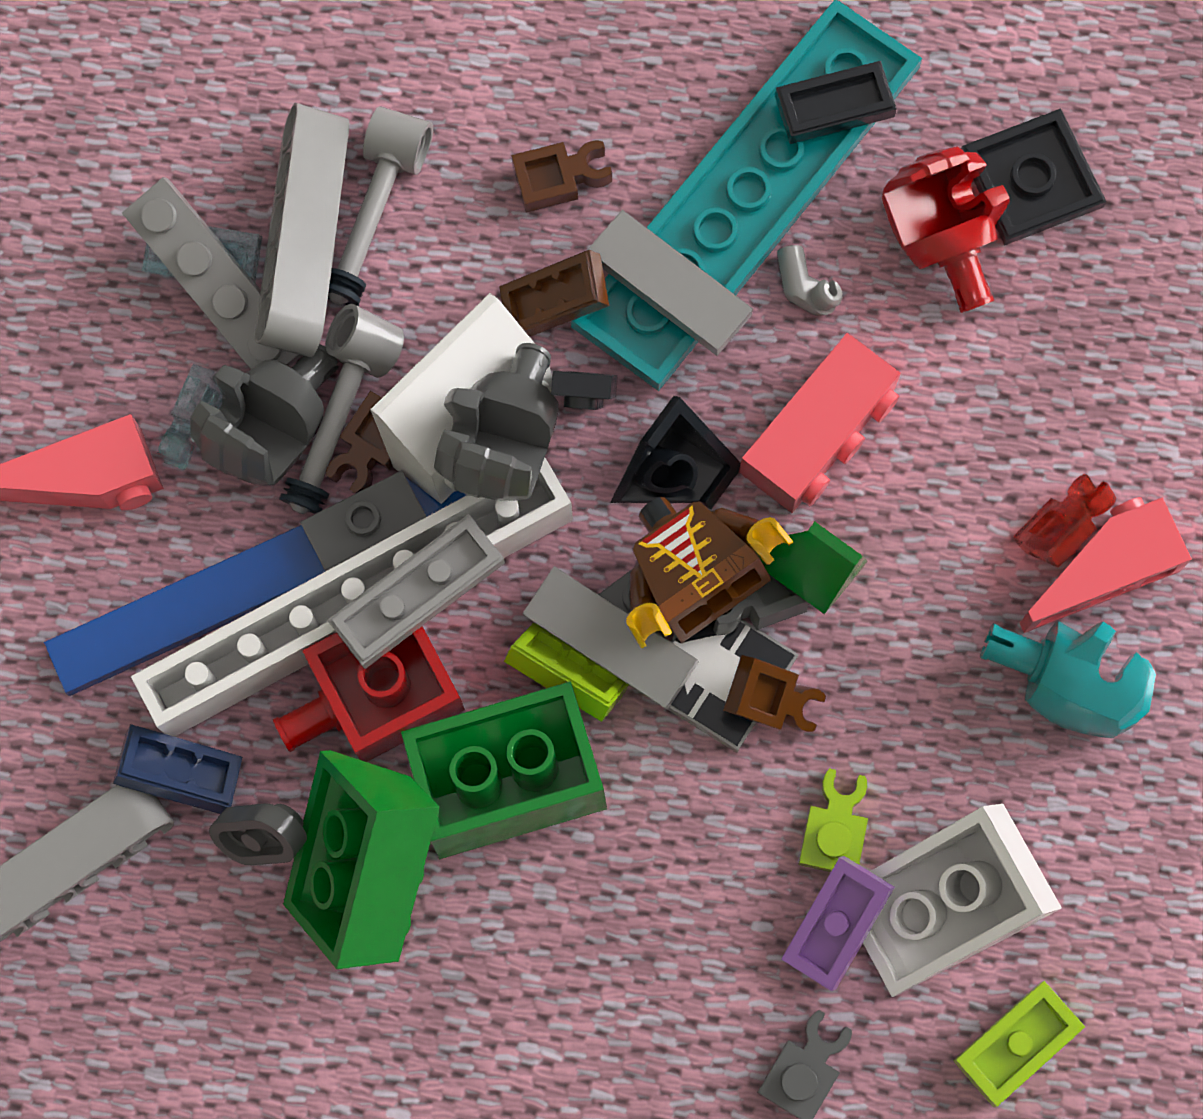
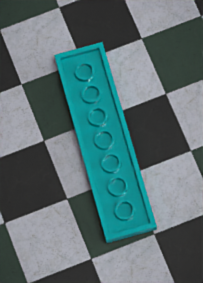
(746, 192)

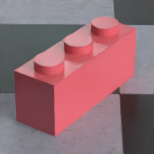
(821, 424)

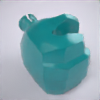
(1067, 681)

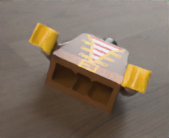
(696, 566)

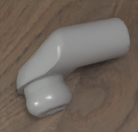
(803, 290)

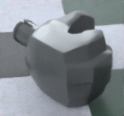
(263, 417)
(500, 430)

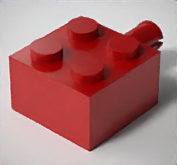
(372, 703)

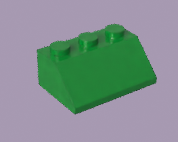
(506, 769)
(360, 860)

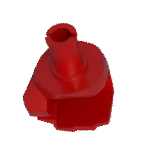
(943, 221)

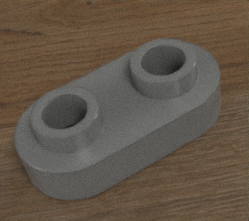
(259, 833)

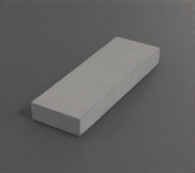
(671, 283)
(416, 591)
(602, 635)

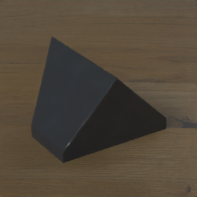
(678, 461)

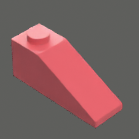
(90, 469)
(1125, 554)

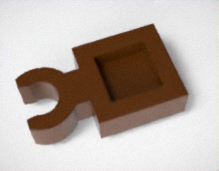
(550, 176)
(365, 450)
(770, 695)

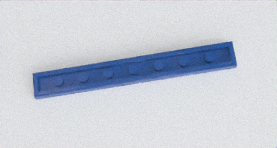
(192, 606)

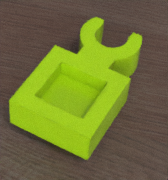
(834, 830)

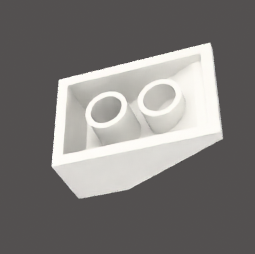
(956, 898)

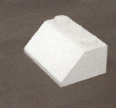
(414, 410)

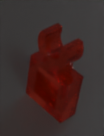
(1063, 526)

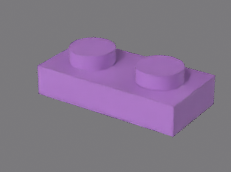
(837, 923)

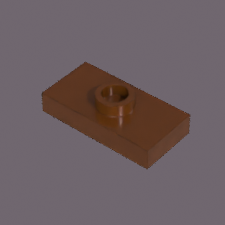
(557, 293)

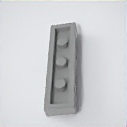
(203, 269)

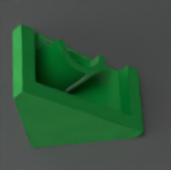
(815, 566)

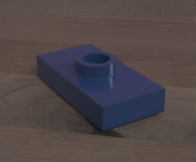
(177, 769)

